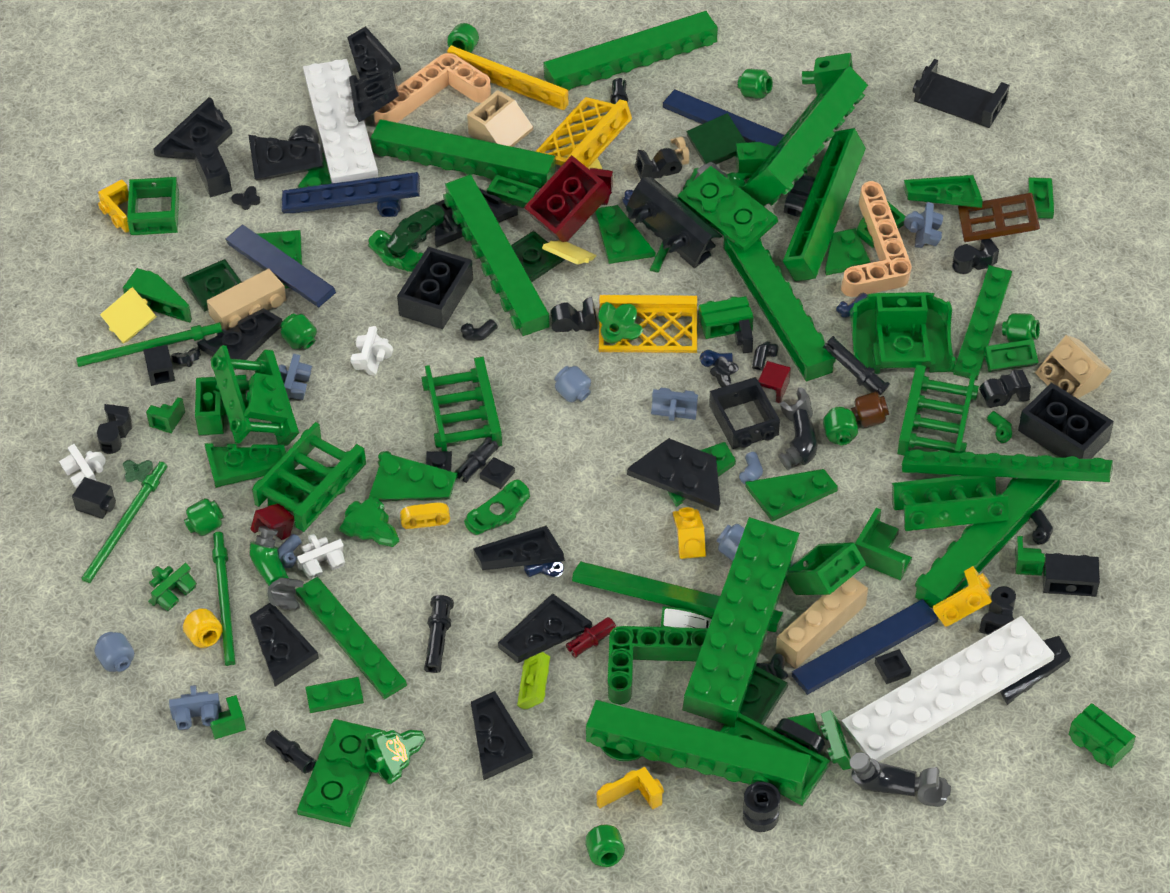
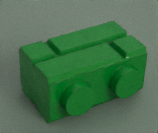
(723, 316)
(1101, 736)

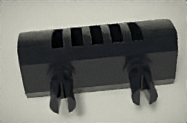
(671, 221)

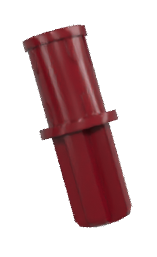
(590, 637)

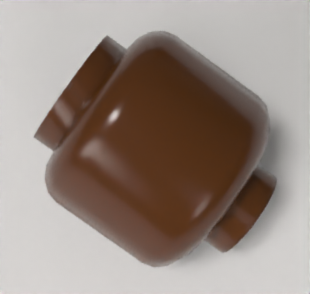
(870, 409)

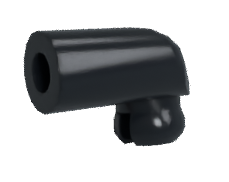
(481, 333)
(762, 352)
(1044, 528)

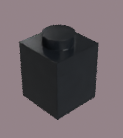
(159, 365)
(94, 498)

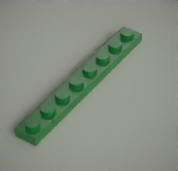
(1007, 466)

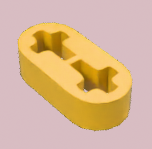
(425, 515)

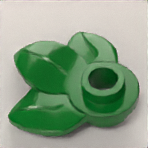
(621, 320)

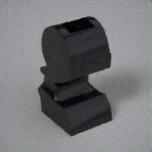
(664, 162)
(798, 196)
(968, 257)
(566, 317)
(999, 391)
(117, 427)
(999, 611)

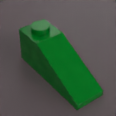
(751, 155)
(159, 295)

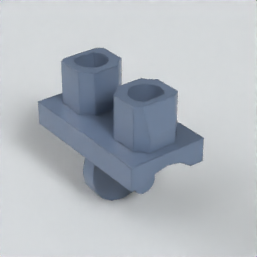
(923, 224)
(296, 371)
(674, 404)
(195, 705)

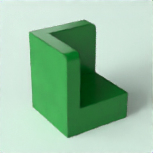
(166, 416)
(1028, 560)
(229, 721)

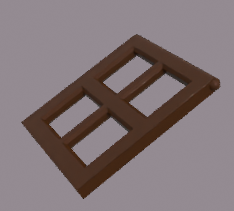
(999, 217)

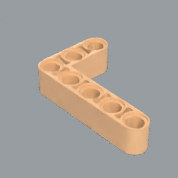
(430, 80)
(887, 269)

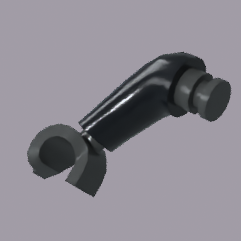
(804, 445)
(895, 780)

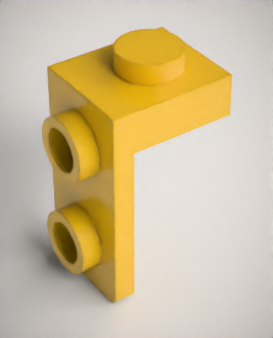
(110, 199)
(690, 533)
(966, 600)
(633, 780)

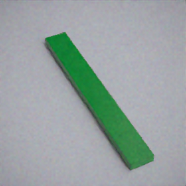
(653, 590)

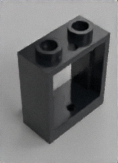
(746, 391)

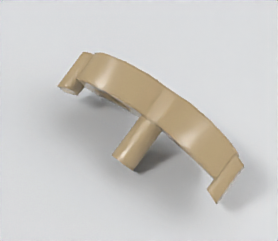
(680, 143)

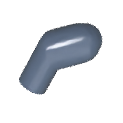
(753, 470)
(286, 550)

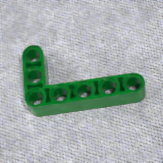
(636, 648)

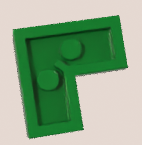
(875, 548)

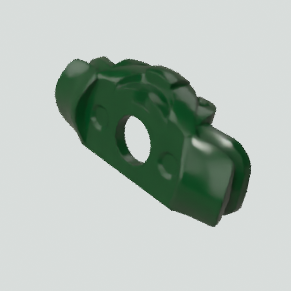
(402, 238)

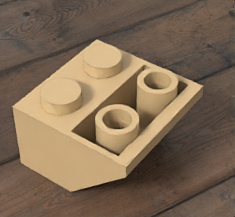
(498, 121)
(1073, 368)

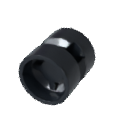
(761, 806)

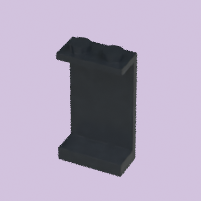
(958, 97)

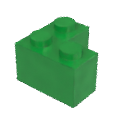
(210, 406)

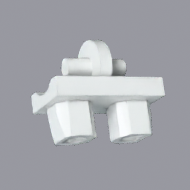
(372, 350)
(75, 461)
(319, 552)

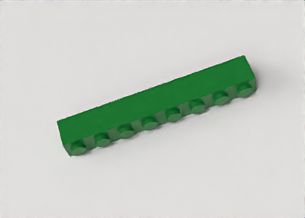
(631, 51)
(461, 153)
(824, 205)
(496, 256)
(782, 309)
(983, 541)
(697, 748)

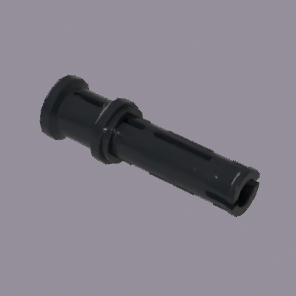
(864, 375)
(438, 623)

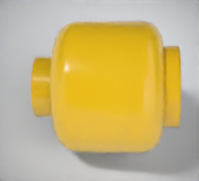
(202, 628)

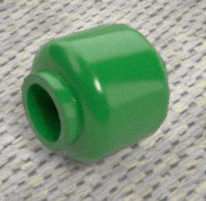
(463, 37)
(755, 83)
(1021, 327)
(298, 331)
(840, 426)
(204, 517)
(605, 845)

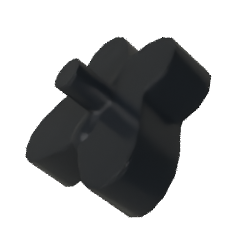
(247, 198)
(187, 357)
(723, 370)
(775, 667)

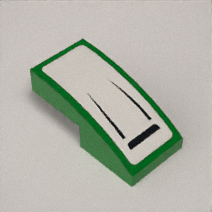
(683, 618)

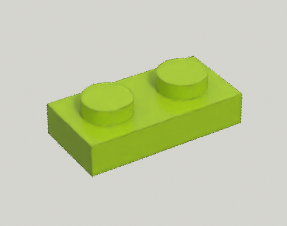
(533, 681)

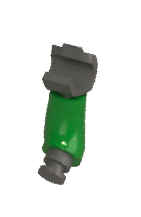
(268, 564)

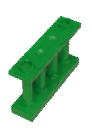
(481, 393)
(918, 402)
(234, 403)
(319, 495)
(949, 501)

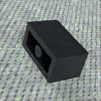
(212, 170)
(1071, 575)

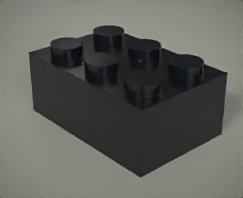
(435, 287)
(1065, 424)

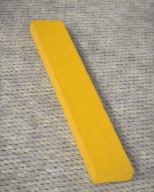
(516, 80)

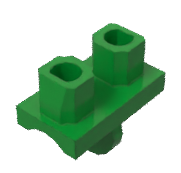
(162, 593)

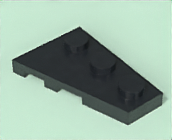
(370, 53)
(281, 157)
(245, 337)
(523, 549)
(543, 628)
(281, 644)
(1061, 657)
(497, 736)

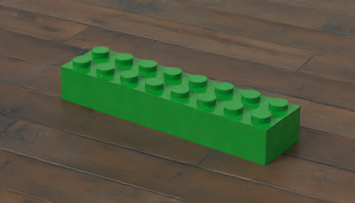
(806, 138)
(740, 622)

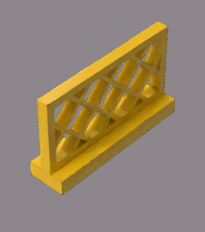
(593, 140)
(656, 306)

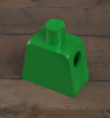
(826, 69)

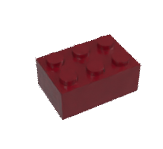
(568, 199)

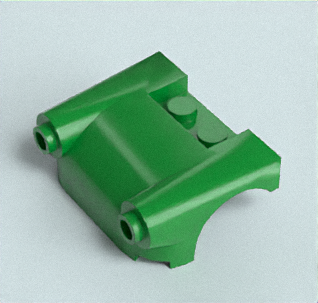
(903, 331)

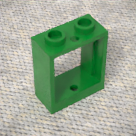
(153, 222)
(825, 568)

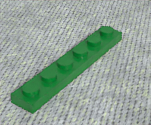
(982, 322)
(351, 638)

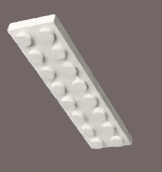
(341, 135)
(948, 689)

